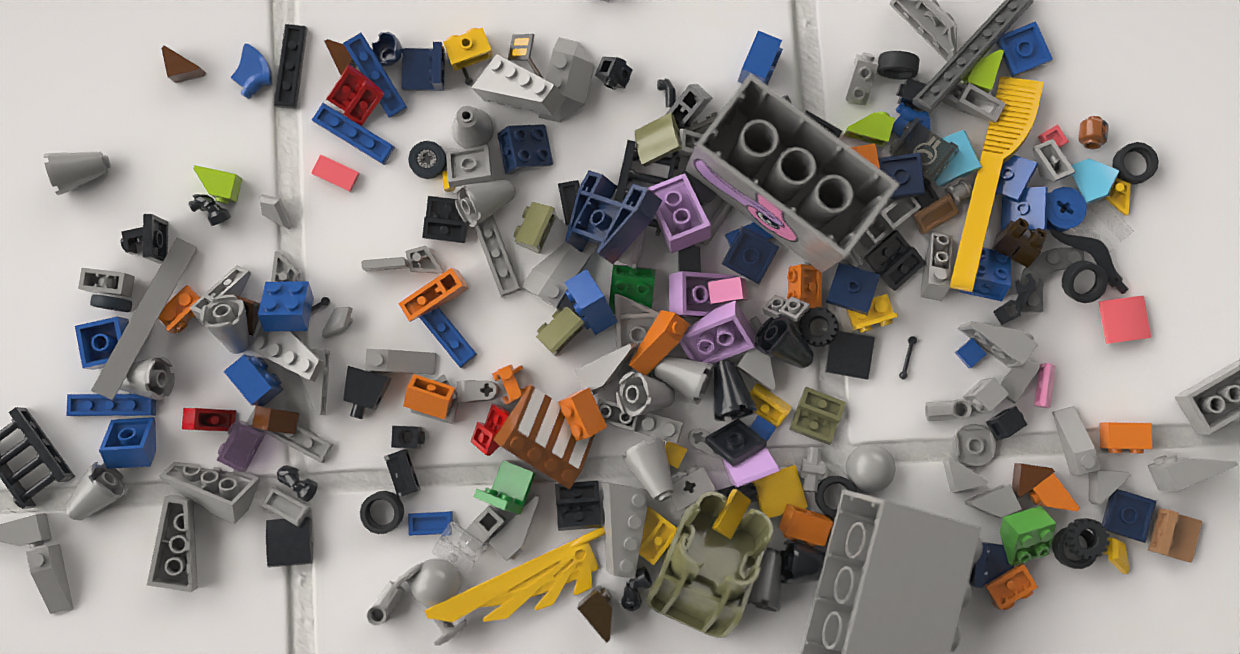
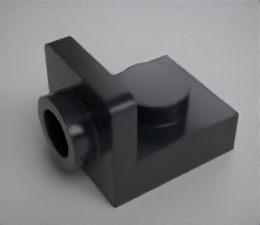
(130, 239)

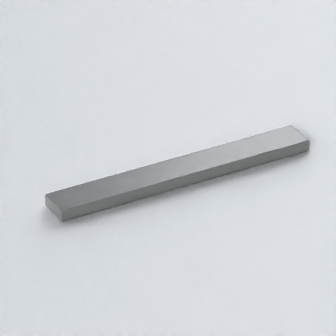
(144, 319)

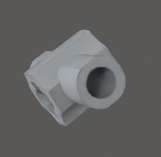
(812, 470)

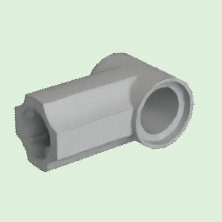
(946, 410)
(386, 602)

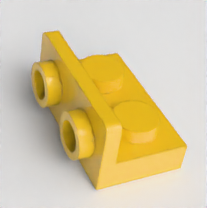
(879, 312)

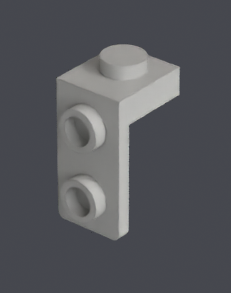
(862, 78)

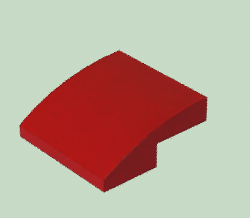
(355, 95)
(486, 432)

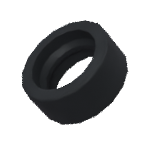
(898, 65)
(1149, 155)
(1095, 292)
(819, 496)
(368, 521)
(1058, 550)

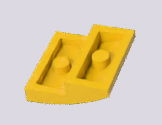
(778, 490)

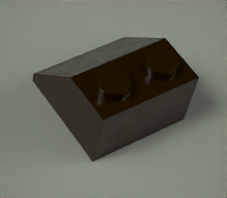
(598, 611)

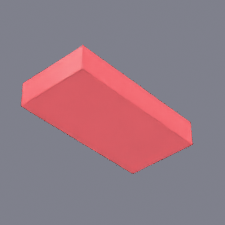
(335, 173)

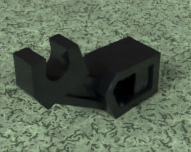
(1024, 292)

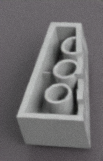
(175, 548)

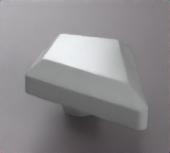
(274, 210)
(422, 261)
(283, 270)
(338, 321)

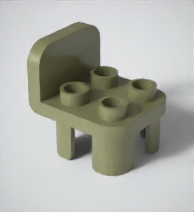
(707, 574)

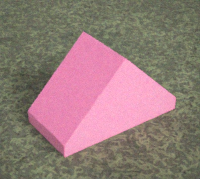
(728, 290)

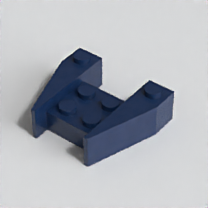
(608, 221)

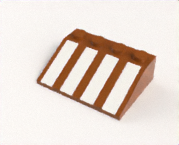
(543, 438)

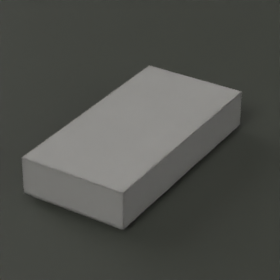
(384, 264)
(285, 507)

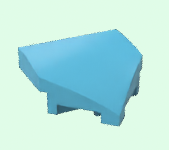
(1094, 179)

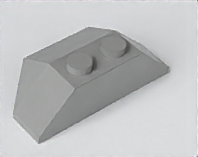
(931, 23)
(571, 73)

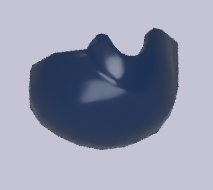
(387, 49)

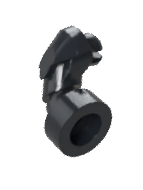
(206, 203)
(289, 476)
(631, 597)

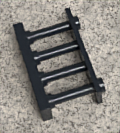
(628, 174)
(45, 454)

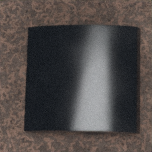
(444, 221)
(894, 260)
(578, 506)
(288, 543)

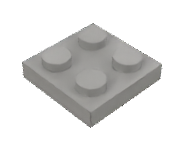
(468, 166)

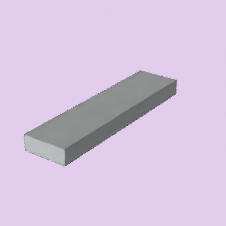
(497, 257)
(303, 441)

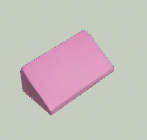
(1045, 385)

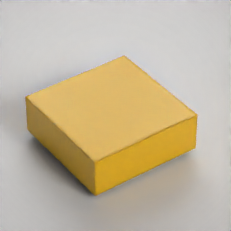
(675, 453)

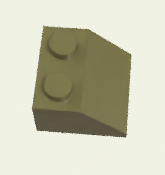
(535, 227)
(560, 330)

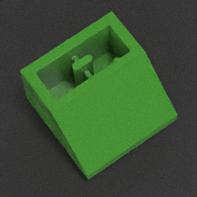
(1027, 535)

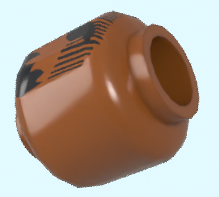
(1093, 132)

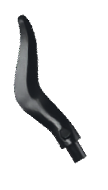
(1098, 251)

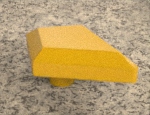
(1120, 196)
(1118, 555)

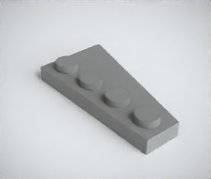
(288, 351)

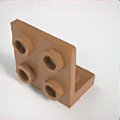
(1175, 535)

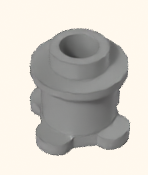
(960, 191)

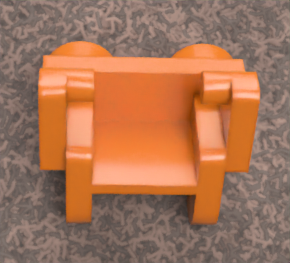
(510, 383)

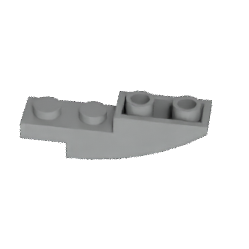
(646, 424)

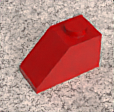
(207, 419)

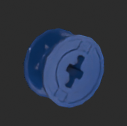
(1073, 209)

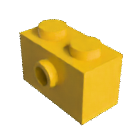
(468, 48)

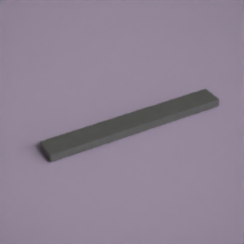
(970, 54)

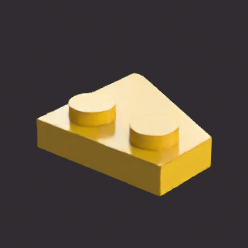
(656, 536)

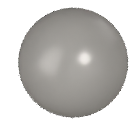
(870, 468)
(435, 582)

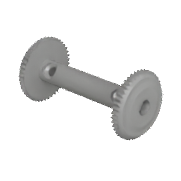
(449, 630)

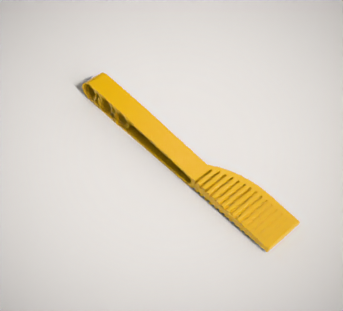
(1000, 144)

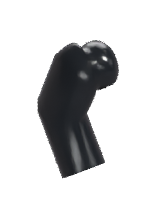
(670, 92)

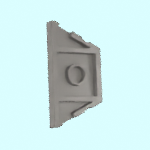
(632, 324)

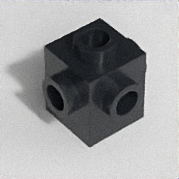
(613, 72)

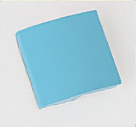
(963, 163)

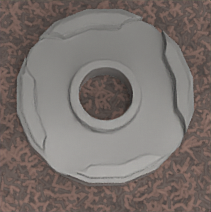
(961, 448)

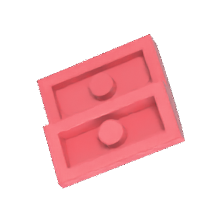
(1124, 319)

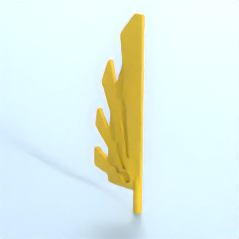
(513, 588)

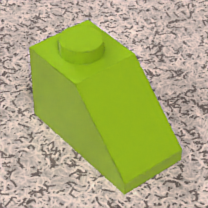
(985, 71)
(872, 129)
(219, 184)

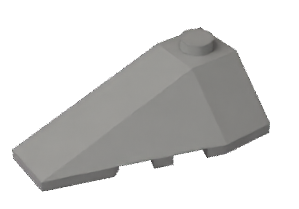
(548, 276)
(218, 491)

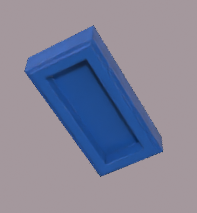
(429, 522)

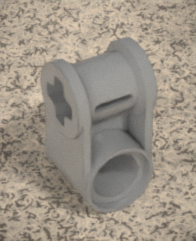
(473, 391)

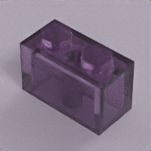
(240, 446)

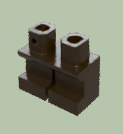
(1020, 242)

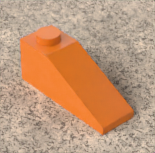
(434, 294)
(659, 341)

